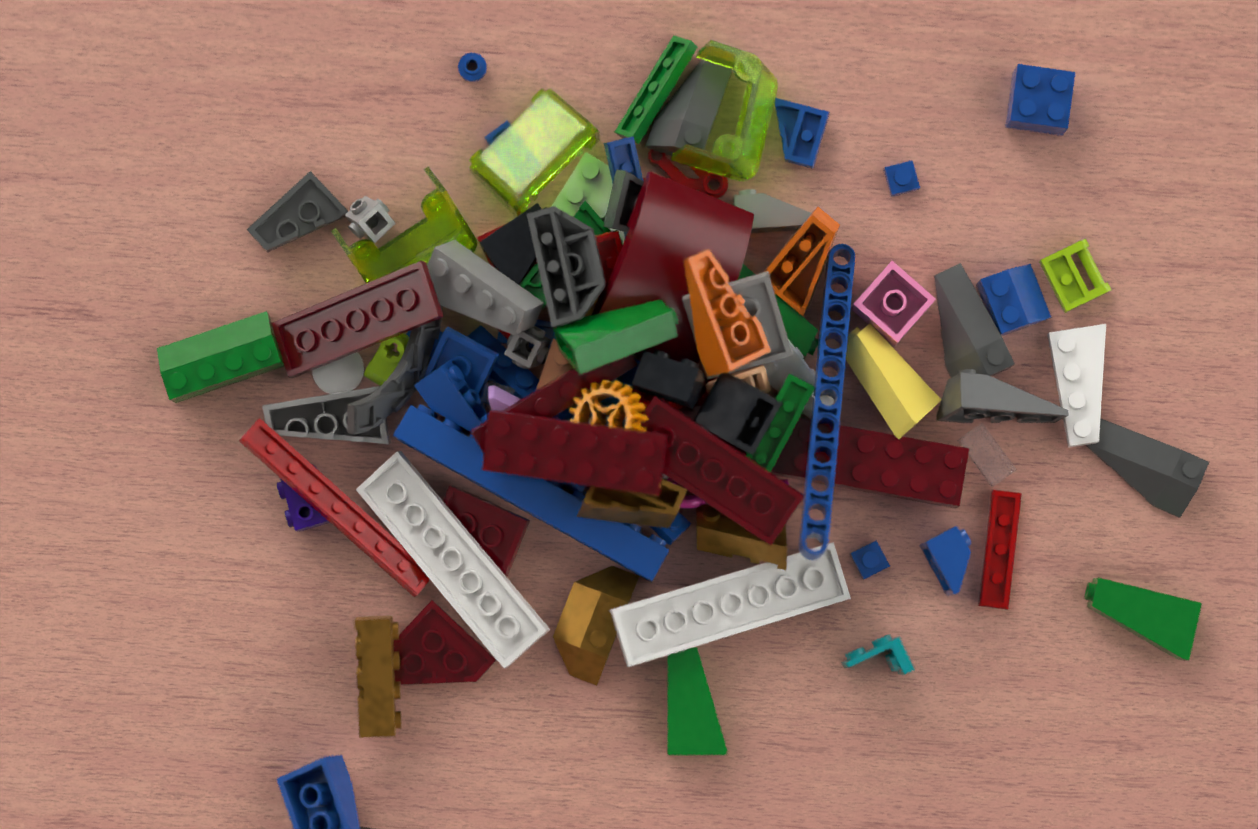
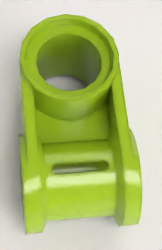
(386, 359)

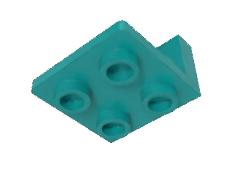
(896, 659)

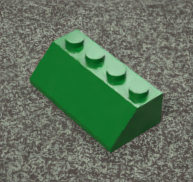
(219, 357)

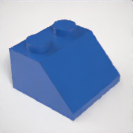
(1013, 299)
(948, 558)

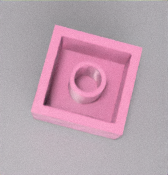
(893, 303)

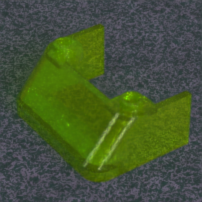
(737, 155)
(417, 243)

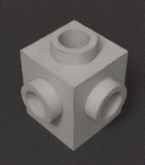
(369, 218)
(519, 349)

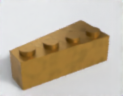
(376, 676)

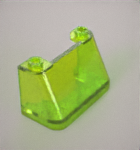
(533, 150)

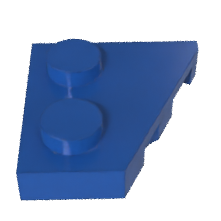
(800, 131)

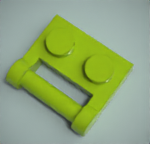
(1067, 280)

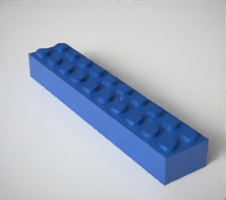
(535, 496)

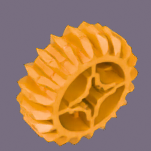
(627, 406)

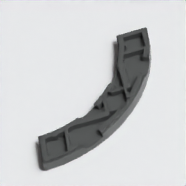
(400, 385)

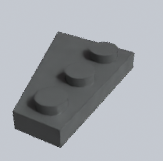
(297, 213)

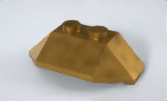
(586, 624)

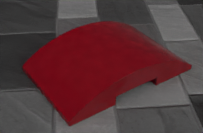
(664, 230)

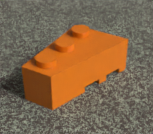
(802, 260)

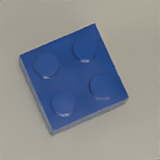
(1040, 99)

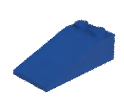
(320, 795)

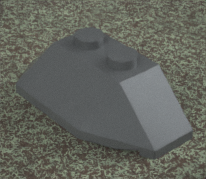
(566, 263)

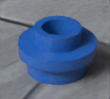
(475, 75)

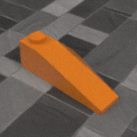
(722, 325)

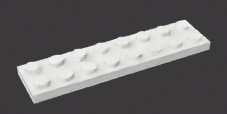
(452, 559)
(728, 605)

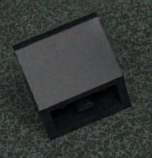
(670, 379)
(737, 412)

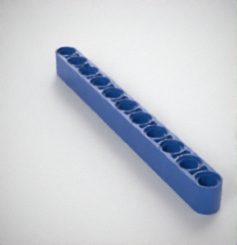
(822, 413)

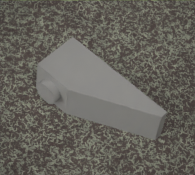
(769, 212)

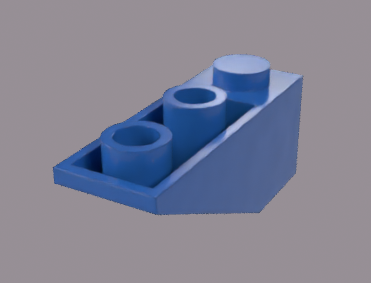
(451, 397)

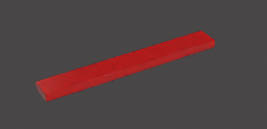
(334, 505)

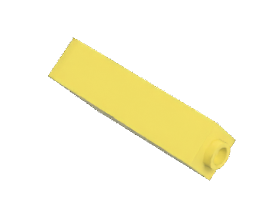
(889, 380)

